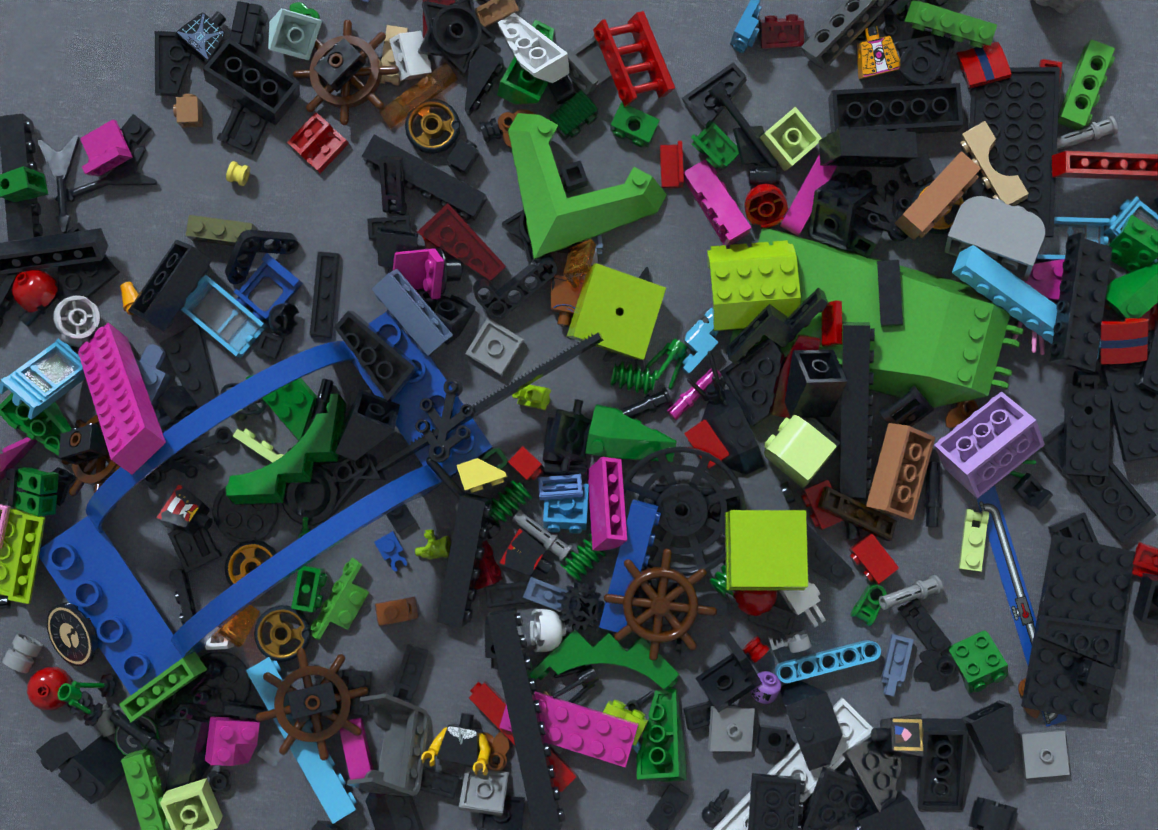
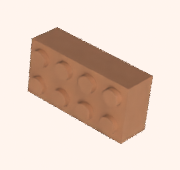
(941, 192)
(900, 471)

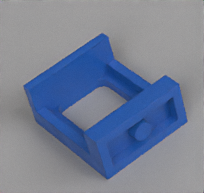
(278, 274)

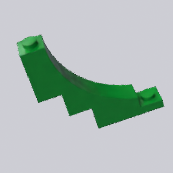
(316, 445)
(577, 651)

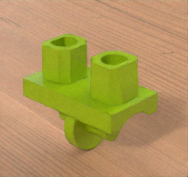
(533, 397)

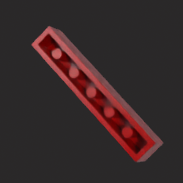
(1105, 165)

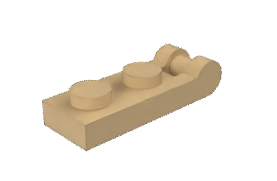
(387, 55)

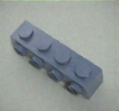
(411, 312)

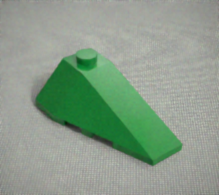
(662, 747)

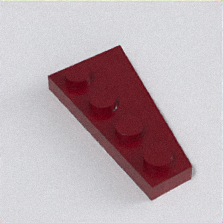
(457, 238)
(801, 343)

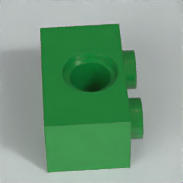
(628, 115)

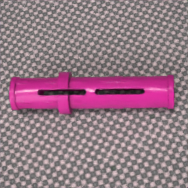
(687, 399)

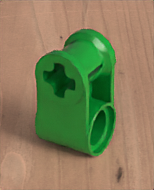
(868, 605)

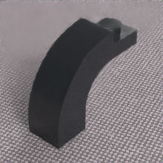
(708, 599)

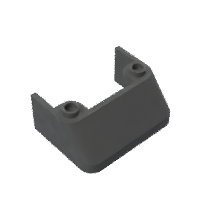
(401, 748)

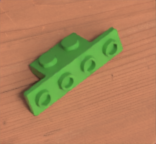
(343, 602)

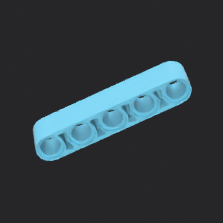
(837, 657)

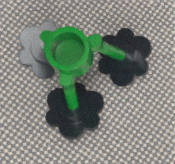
(79, 701)

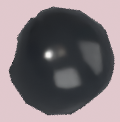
(282, 318)

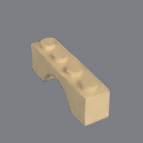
(978, 143)

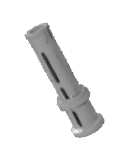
(1093, 131)
(550, 541)
(918, 590)

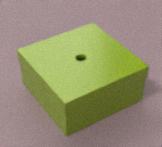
(618, 309)
(766, 550)

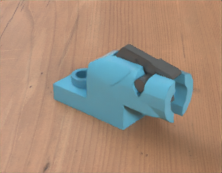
(699, 339)

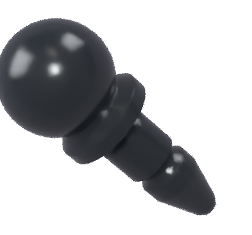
(711, 812)

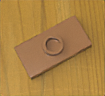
(495, 11)

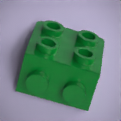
(717, 146)
(1135, 245)
(979, 661)

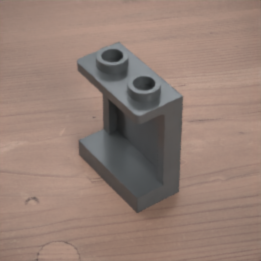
(589, 66)

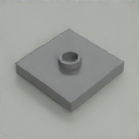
(494, 346)
(731, 729)
(1044, 754)
(484, 793)

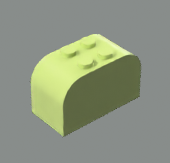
(798, 450)

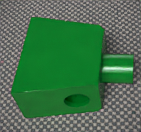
(22, 184)

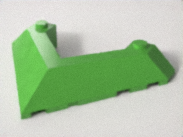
(561, 221)

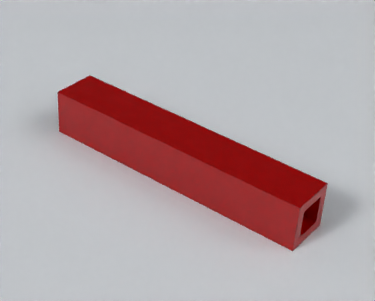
(493, 707)

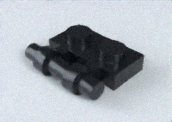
(824, 429)

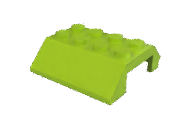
(751, 279)
(20, 555)

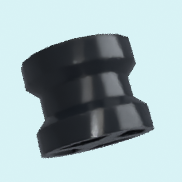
(490, 130)

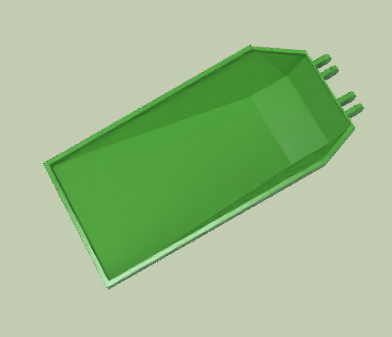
(947, 331)

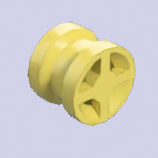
(238, 173)

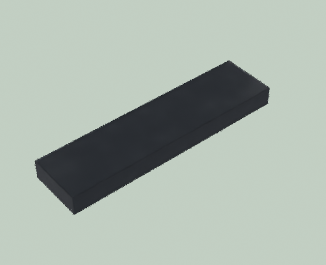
(324, 294)

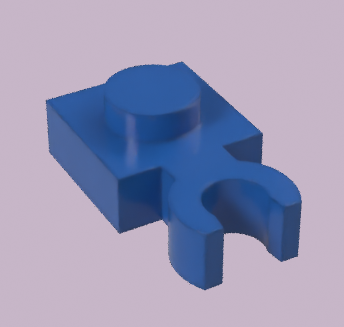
(390, 547)

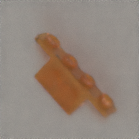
(424, 89)

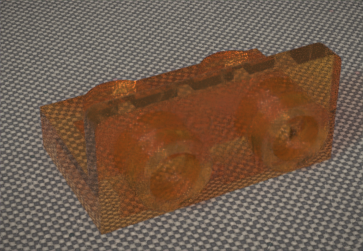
(579, 262)
(239, 626)

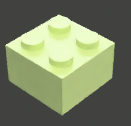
(790, 138)
(192, 807)

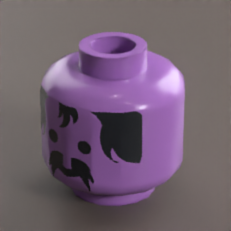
(768, 690)

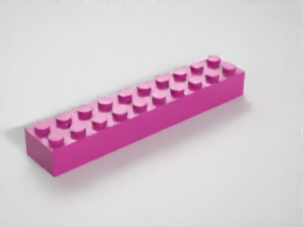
(120, 399)

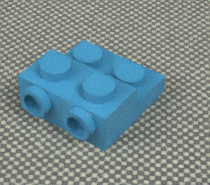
(746, 30)
(566, 512)

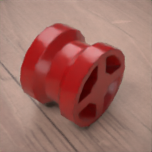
(755, 649)

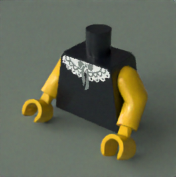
(461, 745)

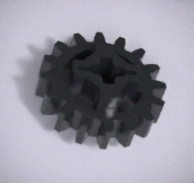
(588, 609)

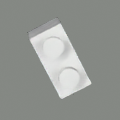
(406, 56)

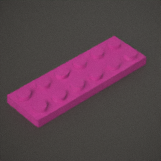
(583, 730)

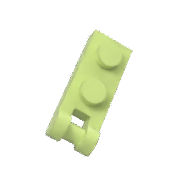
(264, 448)
(973, 540)

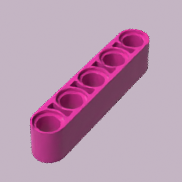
(803, 202)

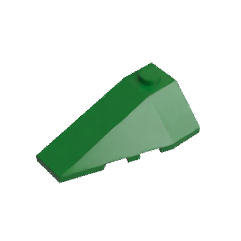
(518, 84)
(1134, 292)
(44, 427)
(622, 437)

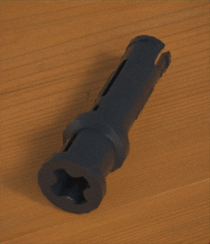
(649, 404)

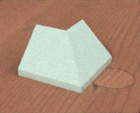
(293, 33)

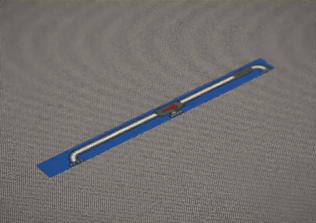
(1012, 580)

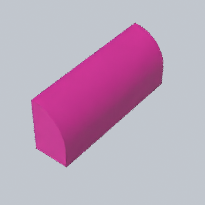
(607, 504)

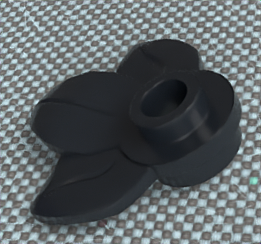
(931, 668)

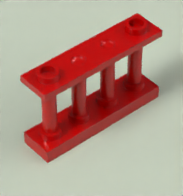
(650, 53)

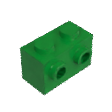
(308, 589)

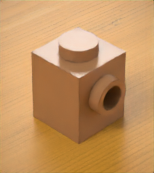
(188, 111)

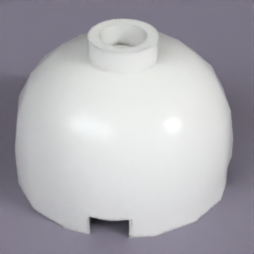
(76, 314)
(546, 630)

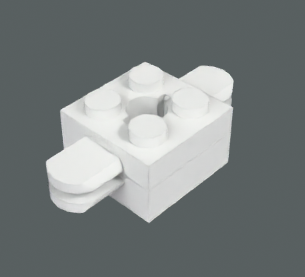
(801, 602)

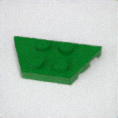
(293, 405)

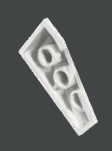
(534, 50)

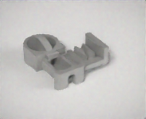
(797, 642)

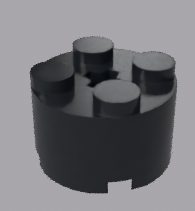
(988, 816)

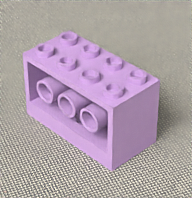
(989, 444)

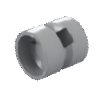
(22, 653)

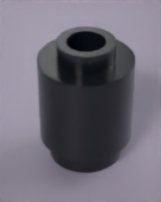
(763, 175)

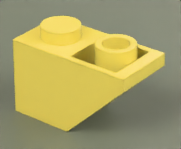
(478, 473)

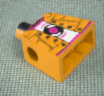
(876, 55)

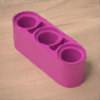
(356, 751)

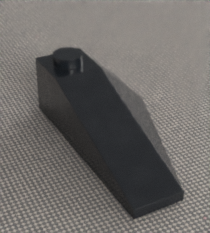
(451, 311)
(188, 753)

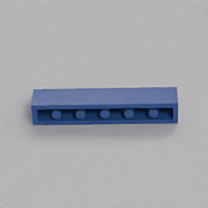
(639, 536)

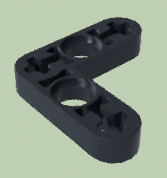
(250, 243)

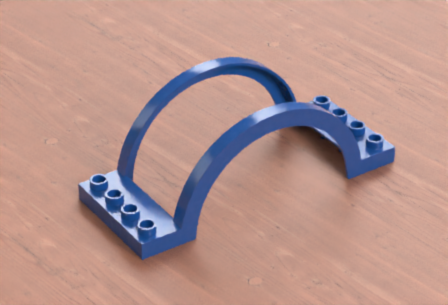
(108, 593)

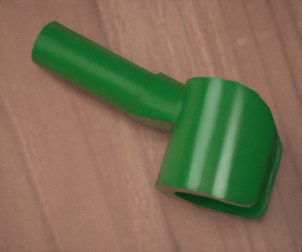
(305, 529)

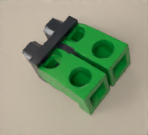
(31, 489)

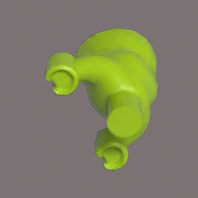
(434, 548)

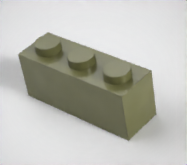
(216, 230)

